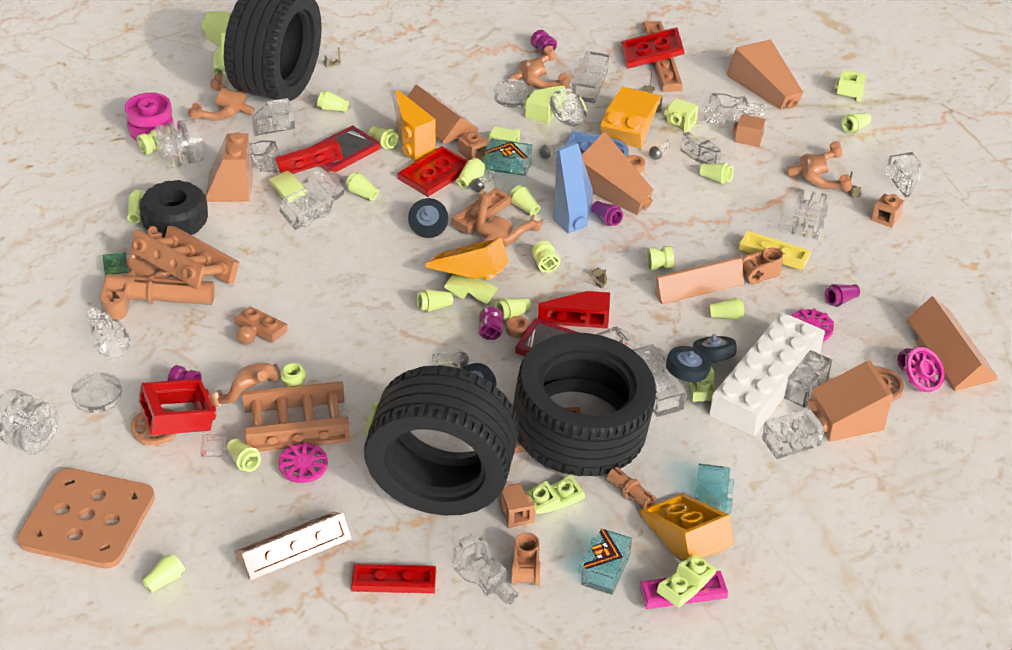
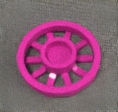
(816, 321)
(924, 369)
(303, 463)

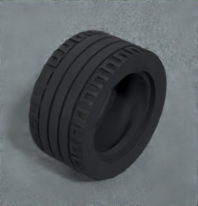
(272, 46)
(591, 366)
(450, 403)

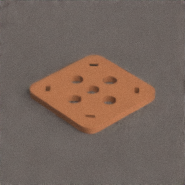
(100, 544)

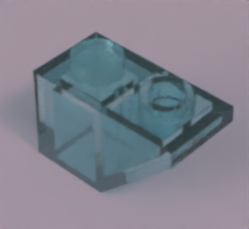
(714, 486)

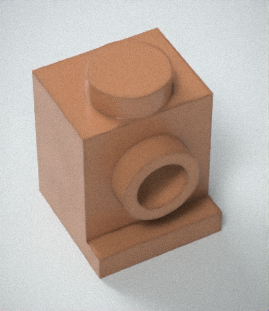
(470, 142)
(890, 204)
(516, 506)

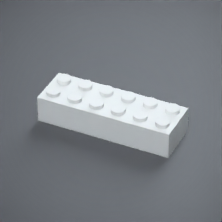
(762, 375)

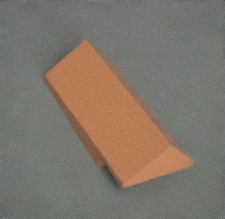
(448, 122)
(947, 339)

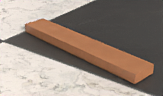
(665, 69)

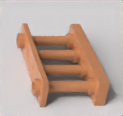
(185, 256)
(285, 433)

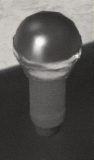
(547, 151)
(656, 152)
(480, 182)
(458, 359)

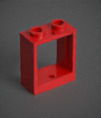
(155, 394)

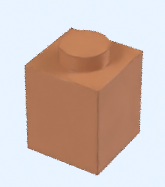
(749, 130)

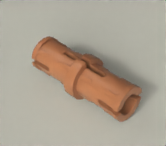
(631, 488)

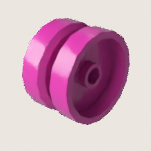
(146, 112)

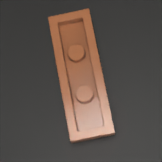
(467, 218)

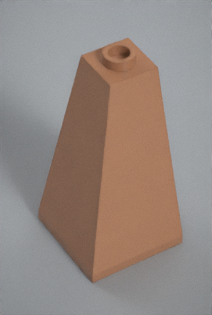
(765, 74)
(615, 176)

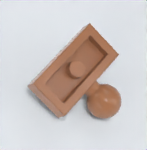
(256, 322)

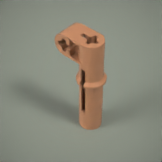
(150, 289)

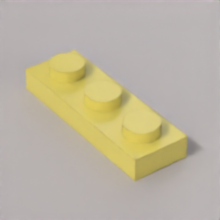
(792, 255)

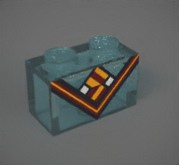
(508, 157)
(605, 561)

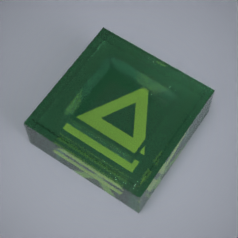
(115, 263)

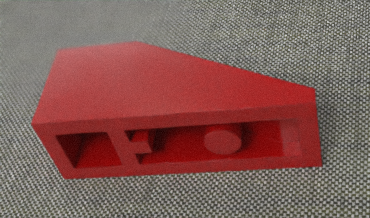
(578, 310)

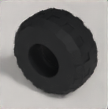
(175, 205)

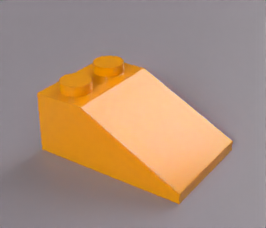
(630, 116)
(414, 128)
(472, 261)
(689, 526)

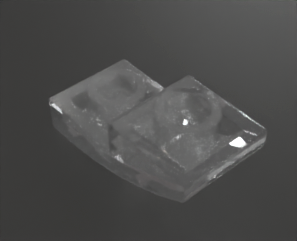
(701, 152)

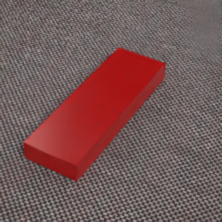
(309, 157)
(393, 578)

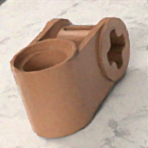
(763, 265)
(526, 559)

